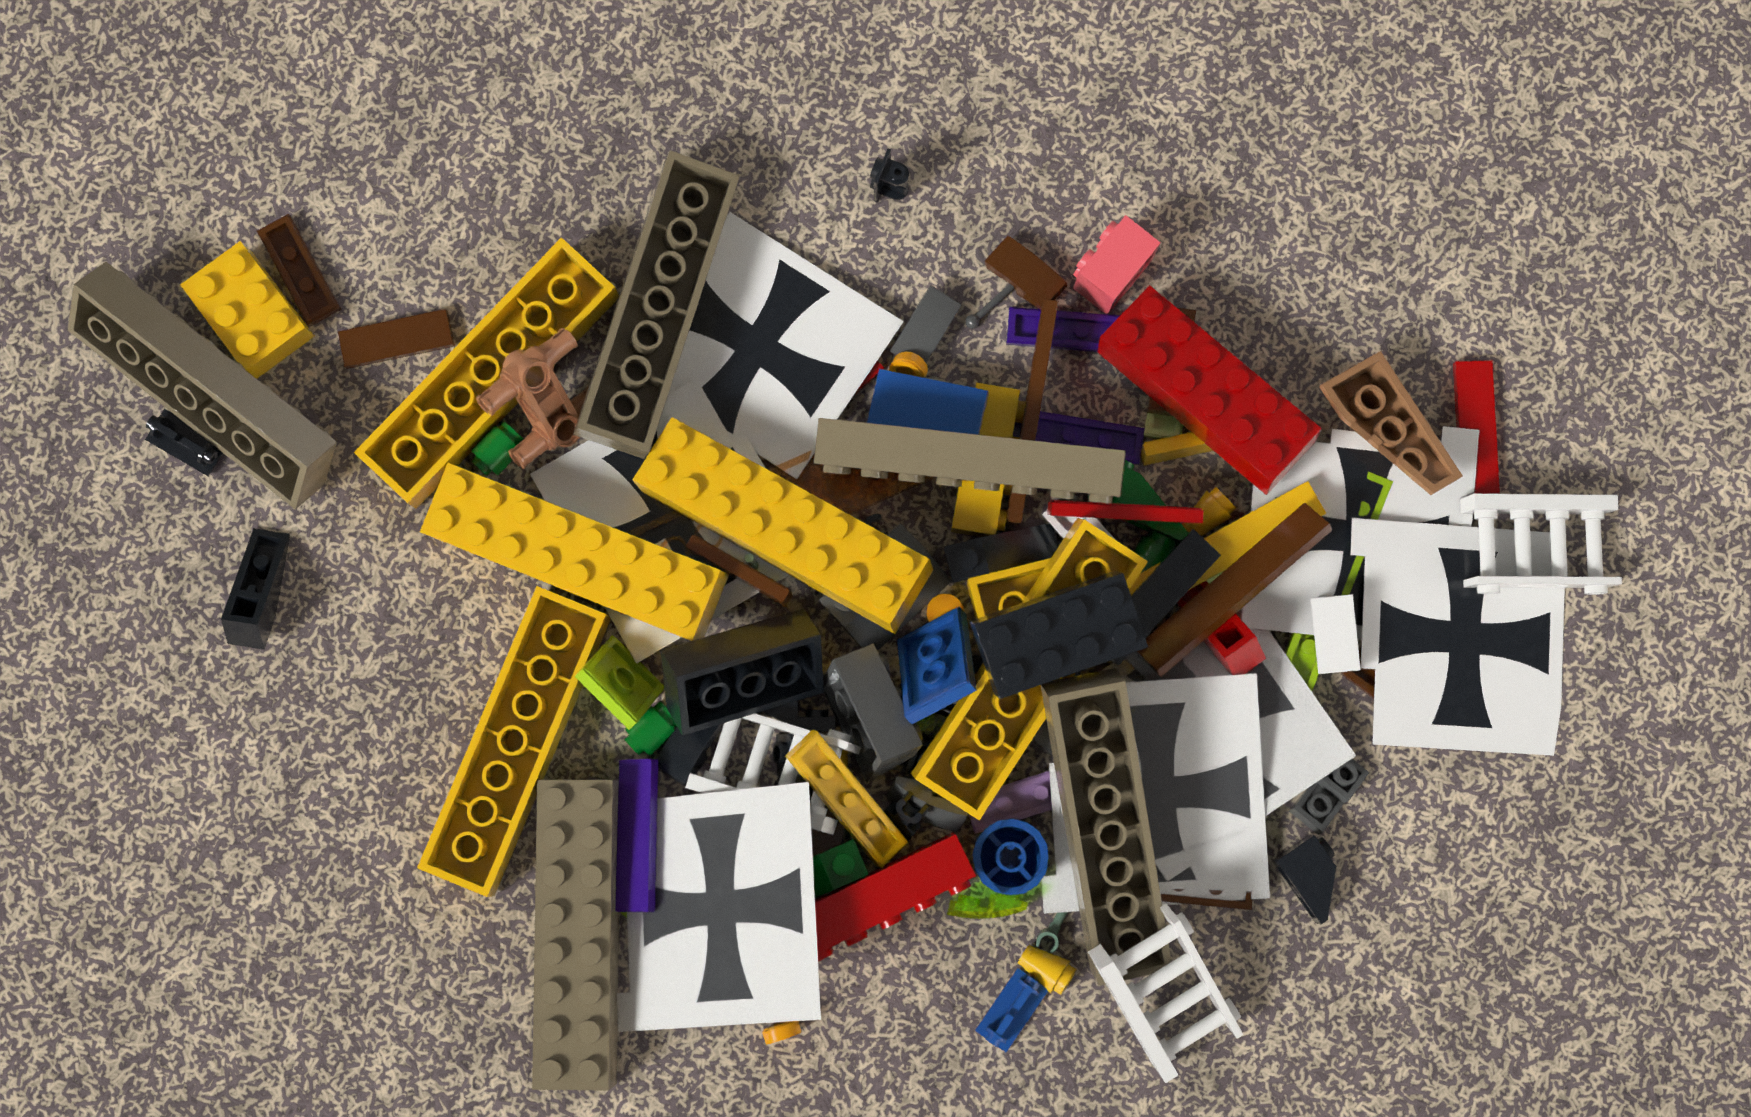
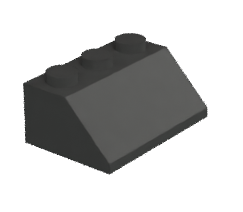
(867, 632)
(871, 711)

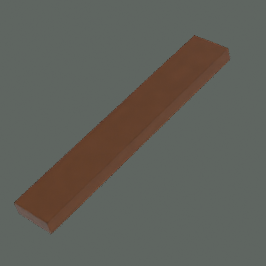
(1034, 393)
(1234, 588)

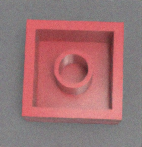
(1116, 265)

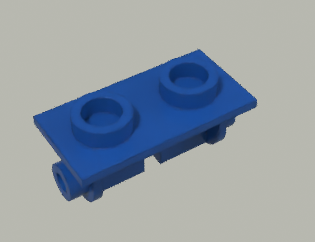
(1011, 1010)

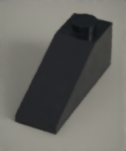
(999, 552)
(256, 590)

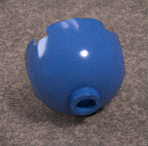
(1010, 857)

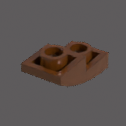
(1026, 272)

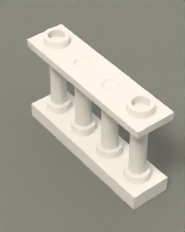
(1557, 510)
(715, 781)
(1130, 996)

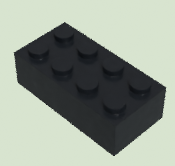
(1058, 634)
(742, 671)

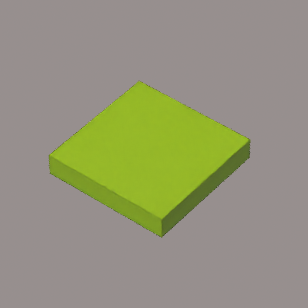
(619, 682)

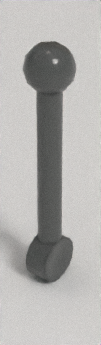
(973, 321)

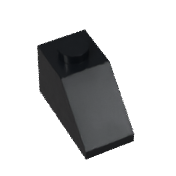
(1310, 874)

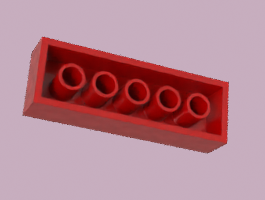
(1208, 389)
(890, 891)

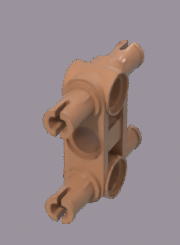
(541, 396)

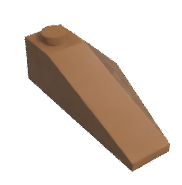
(1385, 415)

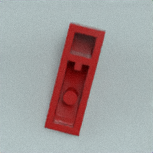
(1232, 642)

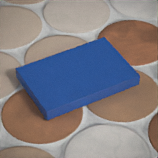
(926, 404)
(936, 665)

